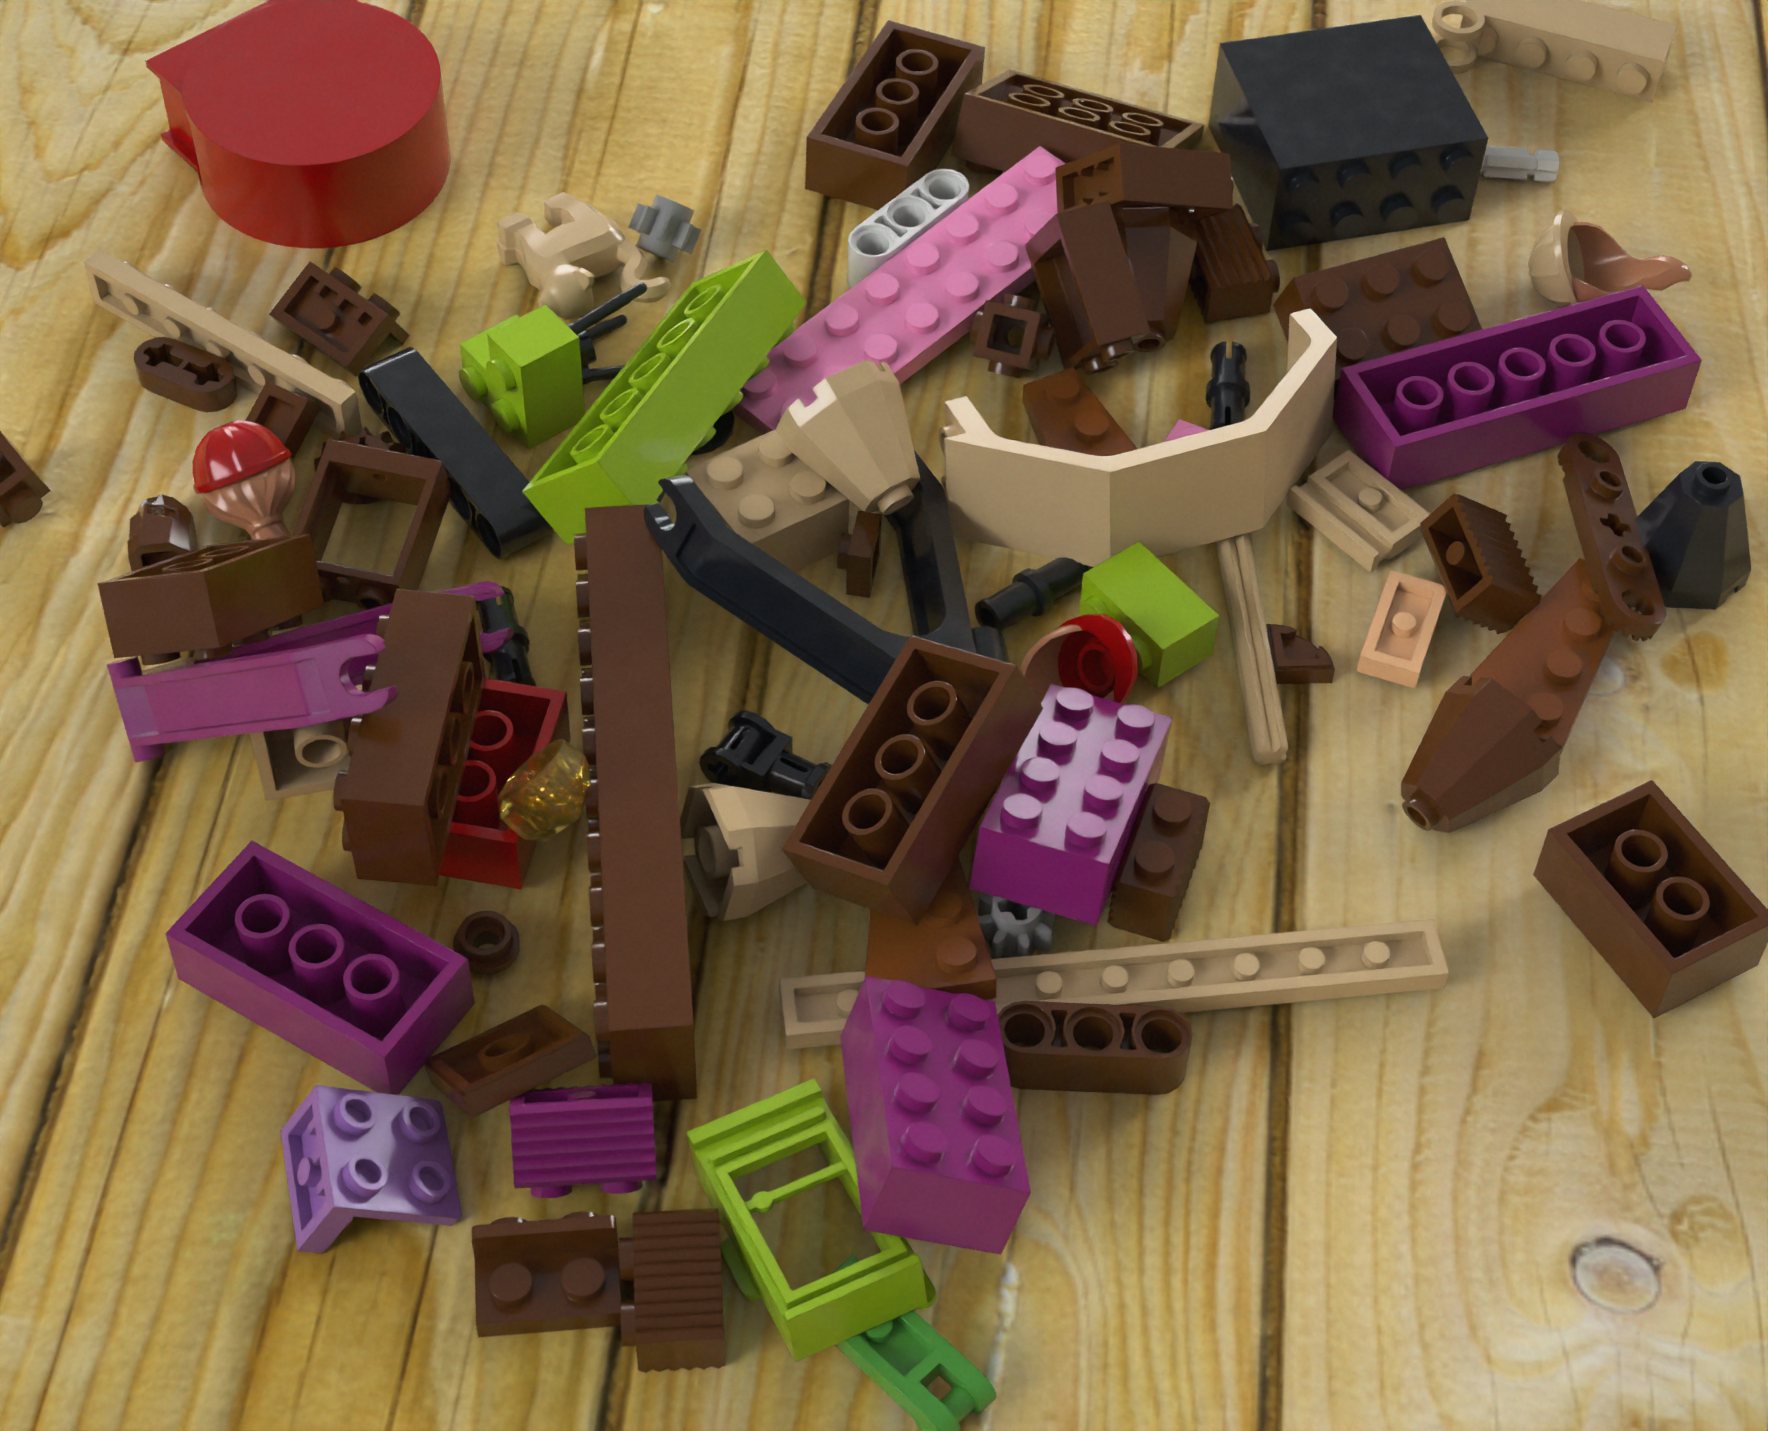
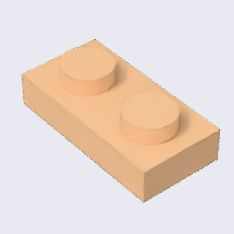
(1402, 629)

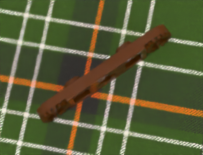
(1610, 537)

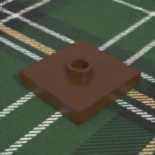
(509, 1060)

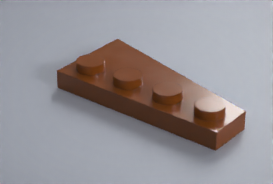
(1071, 417)
(1554, 654)
(939, 953)

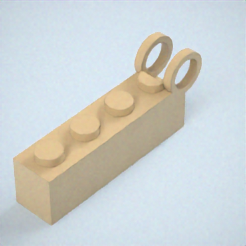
(1561, 40)

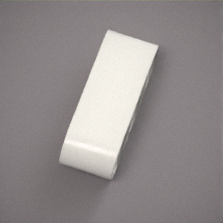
(904, 221)

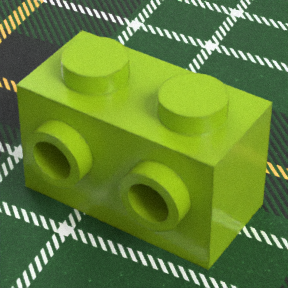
(1157, 609)

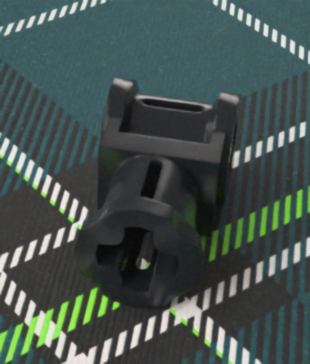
(761, 760)

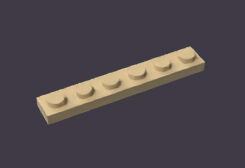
(169, 314)

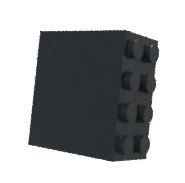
(1346, 132)

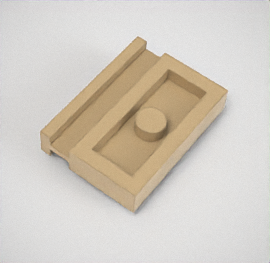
(1358, 510)

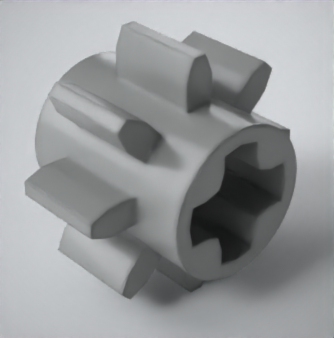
(664, 228)
(1014, 927)

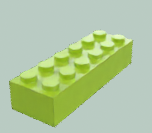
(669, 394)

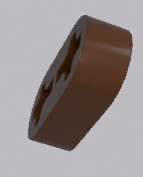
(188, 370)

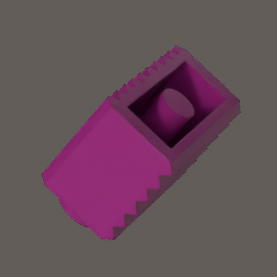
(583, 1138)

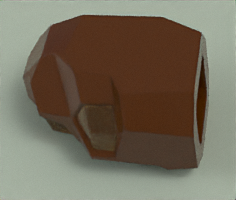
(160, 532)

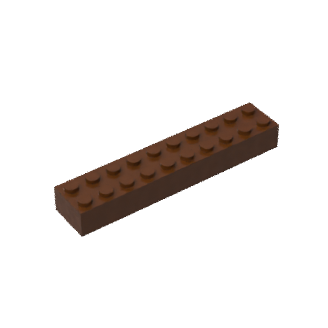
(633, 809)

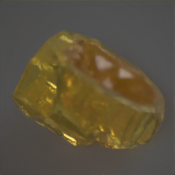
(545, 792)

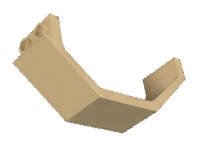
(1158, 494)

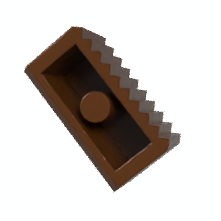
(1230, 268)
(1479, 563)
(1158, 862)
(676, 1290)

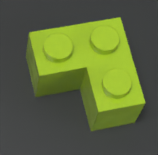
(526, 375)

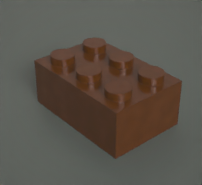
(1384, 302)
(211, 599)
(1653, 898)

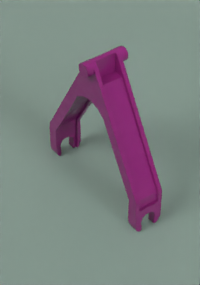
(265, 685)

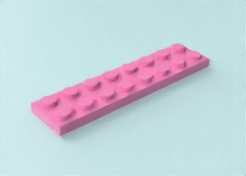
(918, 297)

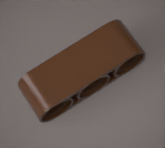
(1120, 1032)

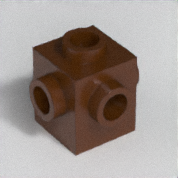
(991, 335)

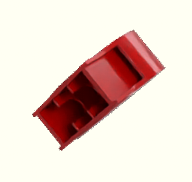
(309, 120)

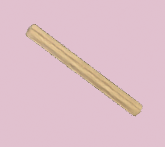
(1252, 650)

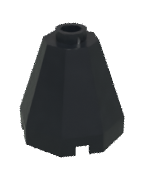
(1698, 537)

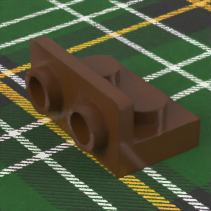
(335, 318)
(546, 1274)

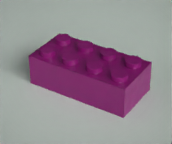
(1070, 804)
(321, 969)
(932, 1116)

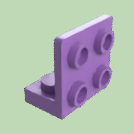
(366, 1159)

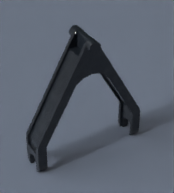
(801, 614)

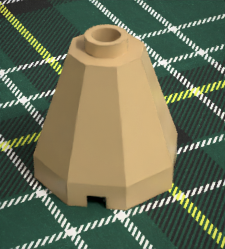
(857, 437)
(739, 848)

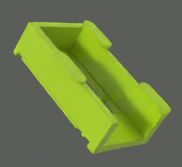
(838, 1303)

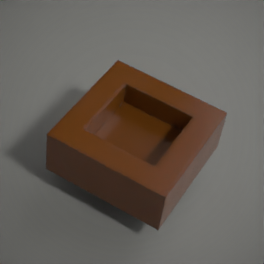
(284, 414)
(861, 553)

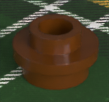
(483, 929)

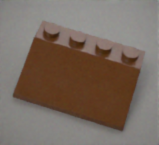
(1020, 112)

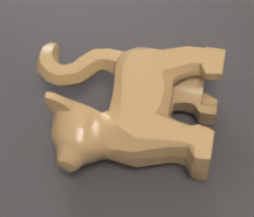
(574, 255)

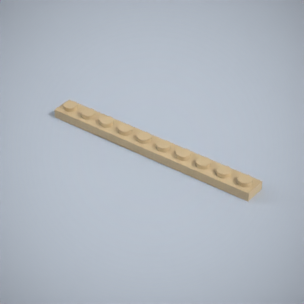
(1172, 975)

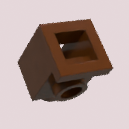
(19, 486)

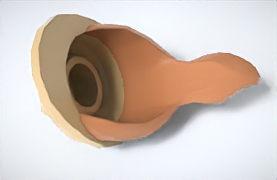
(1584, 262)

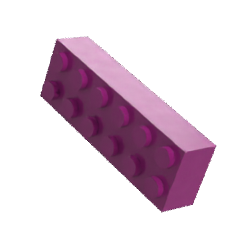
(1515, 388)

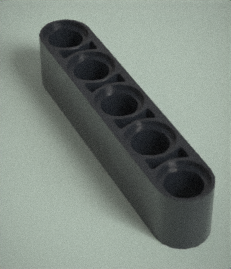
(439, 427)

